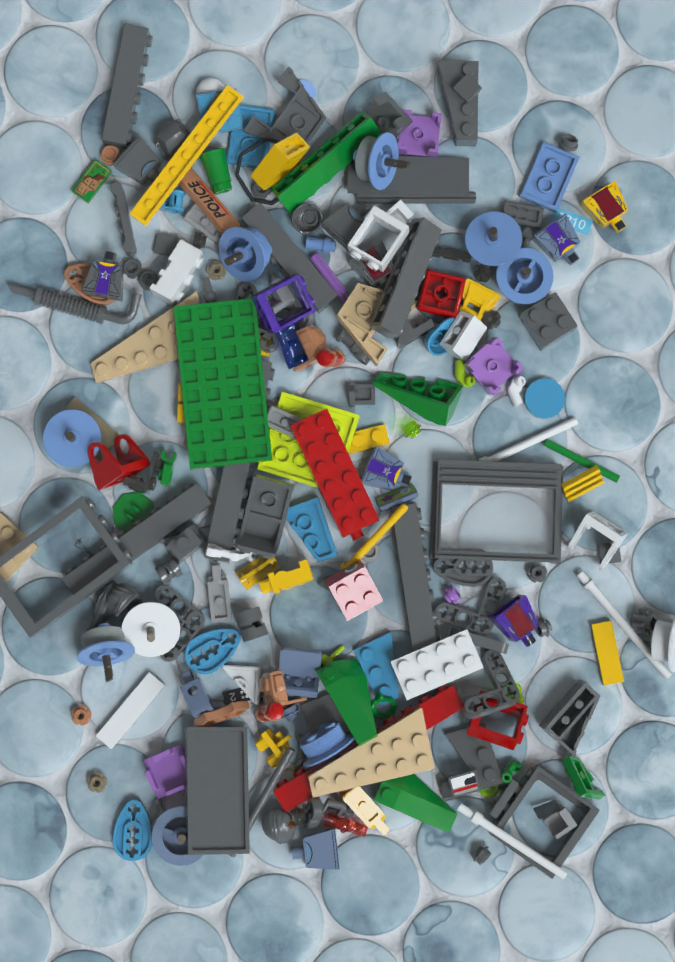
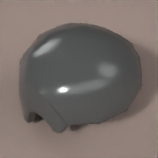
(307, 218)

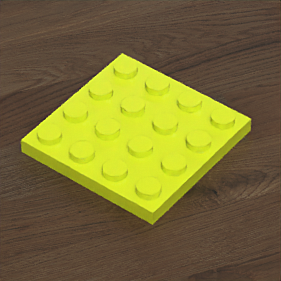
(286, 454)

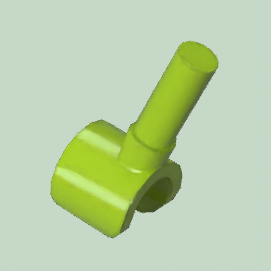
(325, 660)

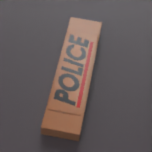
(208, 202)

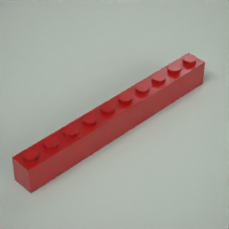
(434, 710)

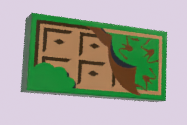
(91, 181)

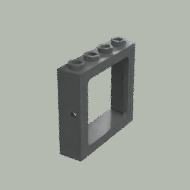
(588, 816)

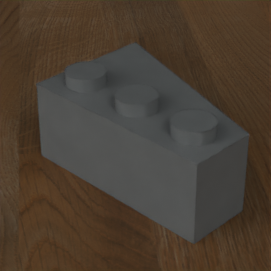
(571, 715)

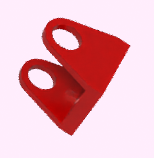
(112, 470)

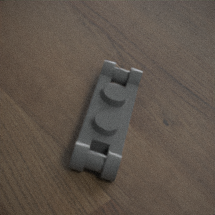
(126, 227)

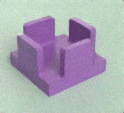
(166, 771)

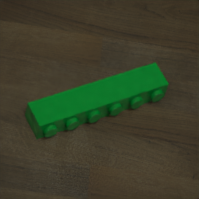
(324, 162)

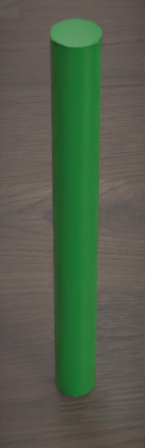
(580, 460)

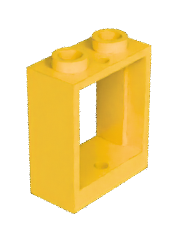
(280, 161)

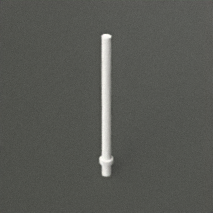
(589, 584)

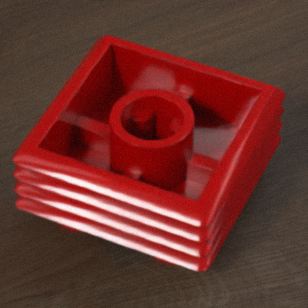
(451, 285)

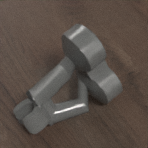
(316, 810)

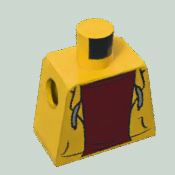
(606, 207)

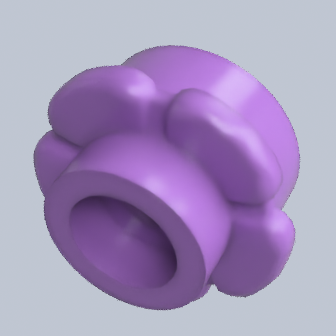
(451, 594)

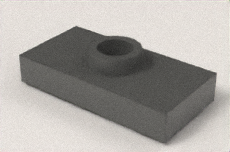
(524, 214)
(502, 798)

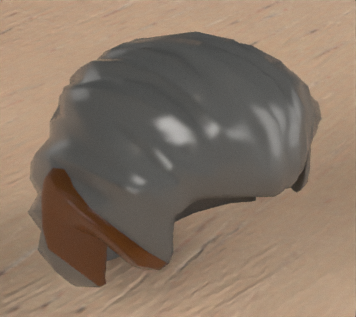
(278, 825)

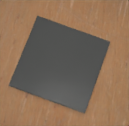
(546, 809)

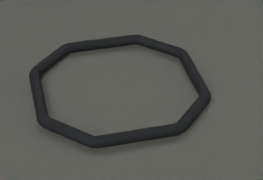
(238, 169)

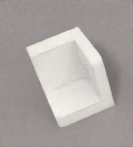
(401, 212)

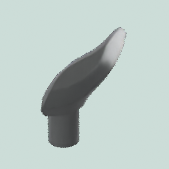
(302, 756)

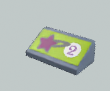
(396, 497)

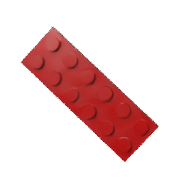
(334, 473)

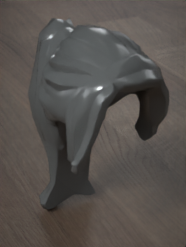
(114, 600)

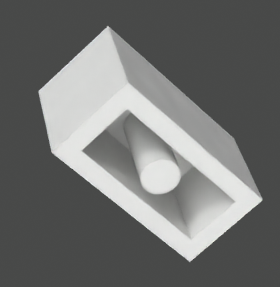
(463, 335)

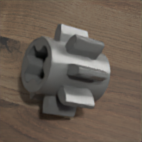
(643, 621)

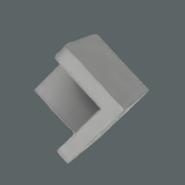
(560, 823)

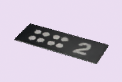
(236, 695)

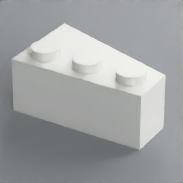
(177, 273)

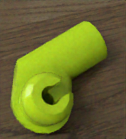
(461, 376)

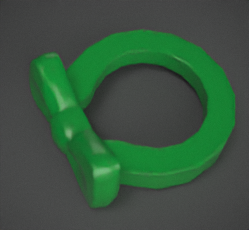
(380, 698)

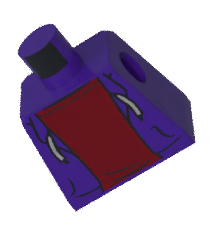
(516, 620)

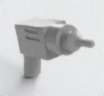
(282, 296)

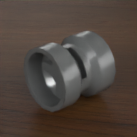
(173, 569)

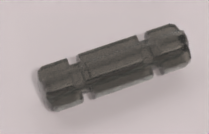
(451, 253)

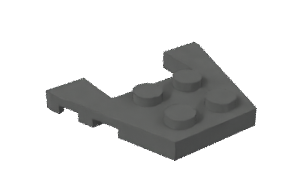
(299, 116)

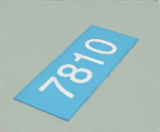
(578, 222)

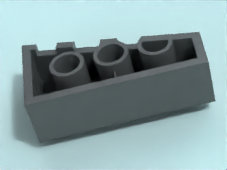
(462, 115)

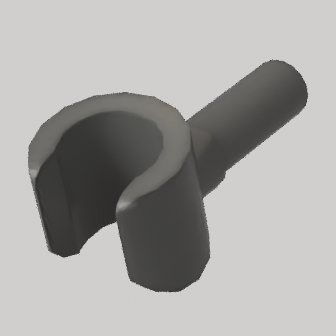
(528, 234)

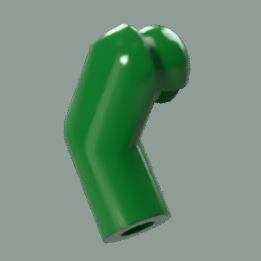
(512, 766)

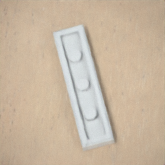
(130, 710)

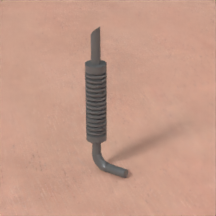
(76, 307)

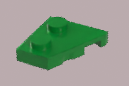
(581, 778)

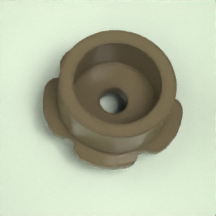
(216, 275)
(96, 787)

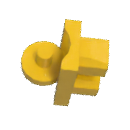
(269, 740)

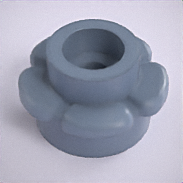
(290, 712)

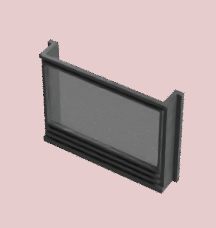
(496, 511)

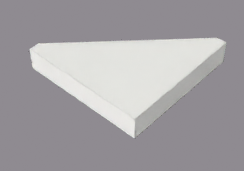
(247, 679)

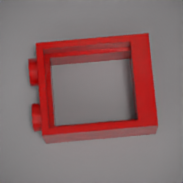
(518, 710)

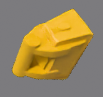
(479, 297)

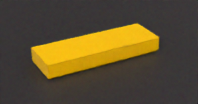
(607, 653)

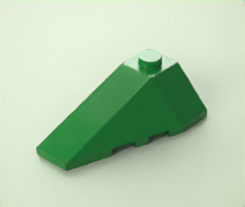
(428, 399)
(349, 692)
(416, 800)

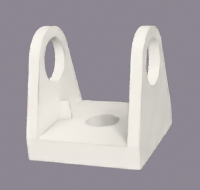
(605, 527)

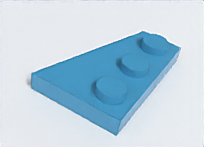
(312, 527)
(376, 663)

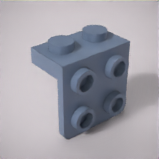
(300, 670)

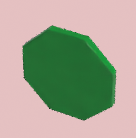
(131, 509)

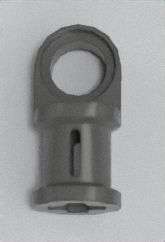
(357, 352)

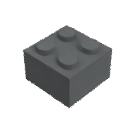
(548, 321)

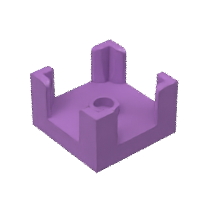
(421, 136)
(492, 365)

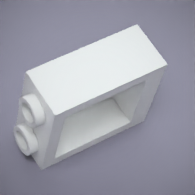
(387, 221)

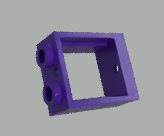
(266, 313)

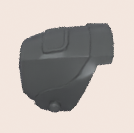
(170, 138)

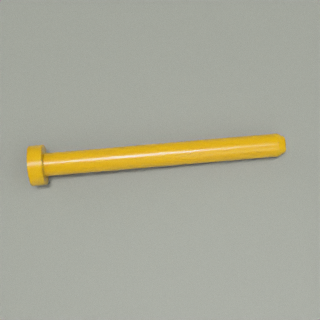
(376, 536)

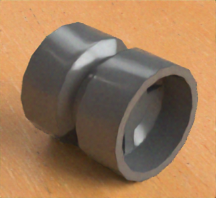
(251, 624)

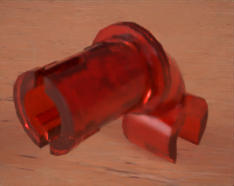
(345, 825)

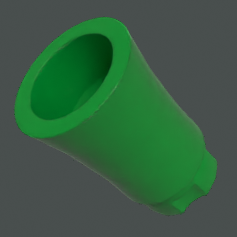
(217, 170)

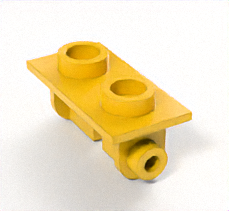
(257, 571)

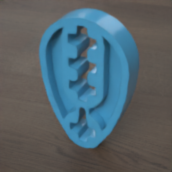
(203, 641)
(121, 833)

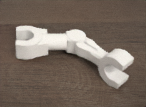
(217, 551)

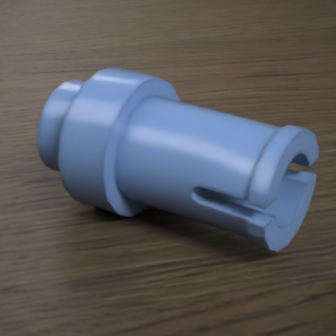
(325, 245)

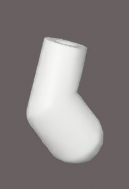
(514, 389)

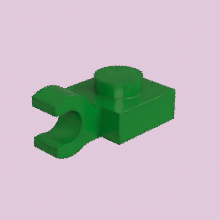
(165, 473)

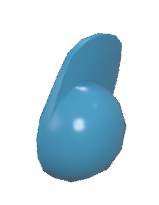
(435, 336)

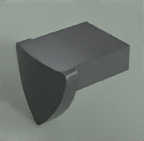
(361, 394)

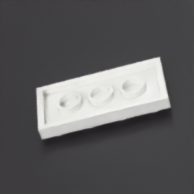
(436, 664)

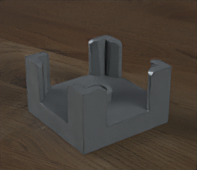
(388, 115)

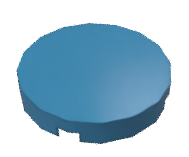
(544, 398)

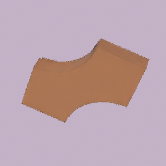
(230, 711)

